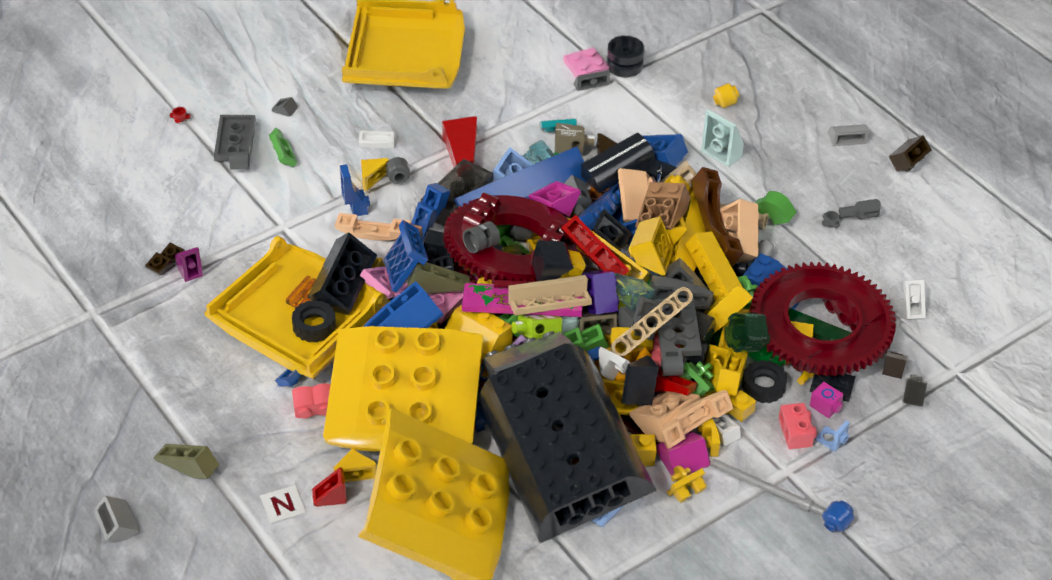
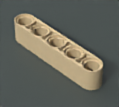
(658, 315)

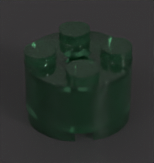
(746, 332)

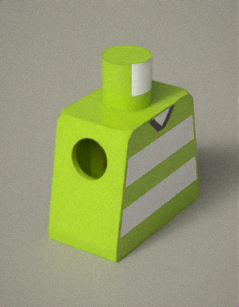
(536, 325)

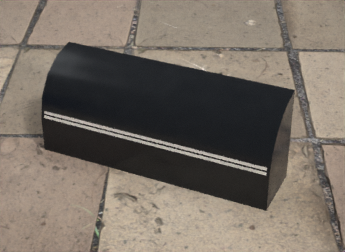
(630, 154)

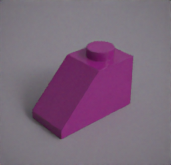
(189, 264)

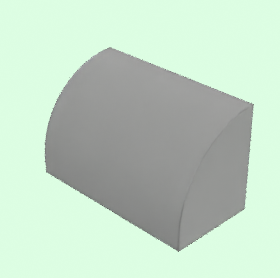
(849, 135)
(115, 519)

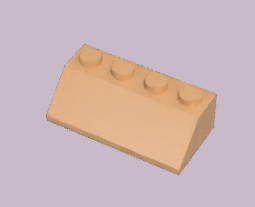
(633, 190)

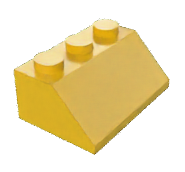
(652, 246)
(495, 331)

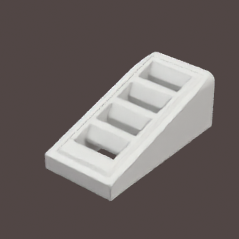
(727, 429)

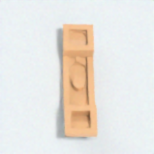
(368, 229)
(694, 415)

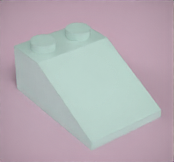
(721, 139)

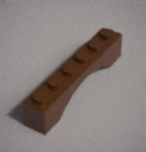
(707, 191)

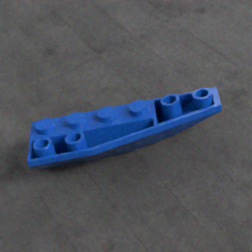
(609, 201)
(409, 309)

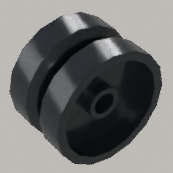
(625, 56)

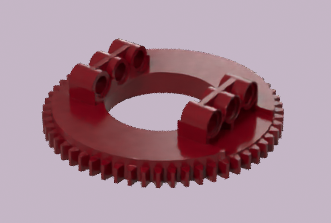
(502, 210)
(843, 293)

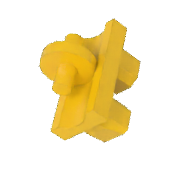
(679, 488)

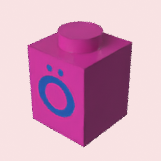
(826, 400)

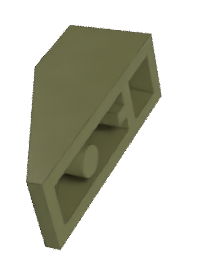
(437, 279)
(188, 459)

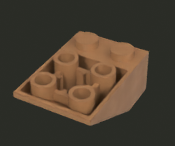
(664, 200)

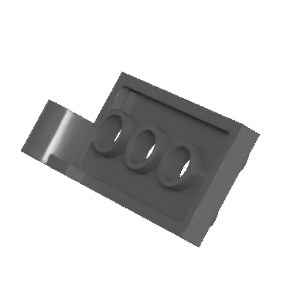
(237, 152)
(670, 355)

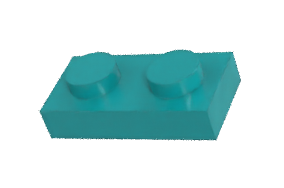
(550, 125)

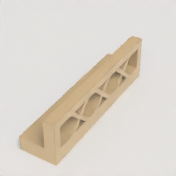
(548, 292)

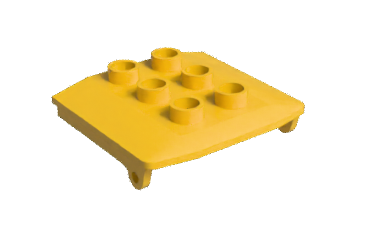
(405, 43)
(258, 315)
(406, 369)
(438, 500)

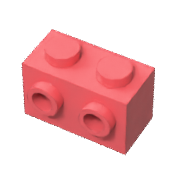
(797, 426)

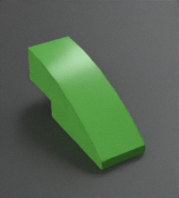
(588, 338)

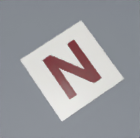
(282, 504)

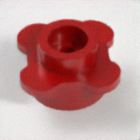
(179, 114)

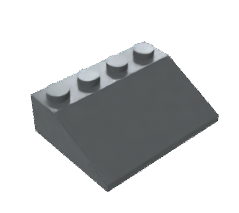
(514, 355)

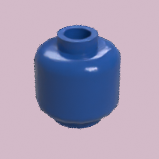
(838, 516)

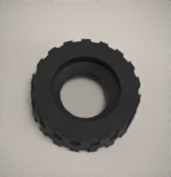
(312, 309)
(765, 369)

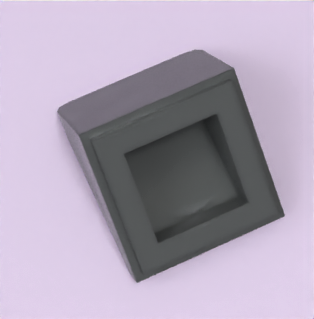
(285, 106)

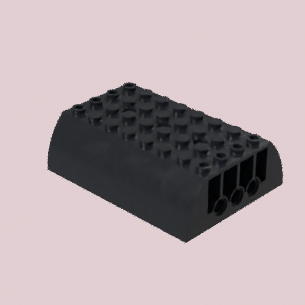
(521, 414)

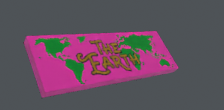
(488, 299)

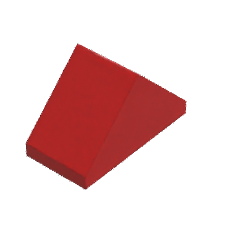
(330, 490)

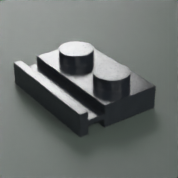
(842, 383)

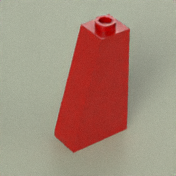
(460, 138)

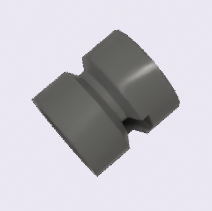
(481, 237)

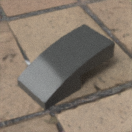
(643, 307)

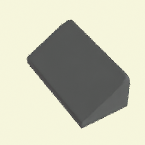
(592, 80)

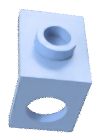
(840, 436)

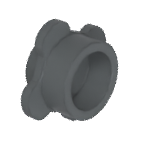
(831, 219)

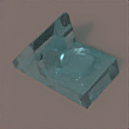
(538, 152)

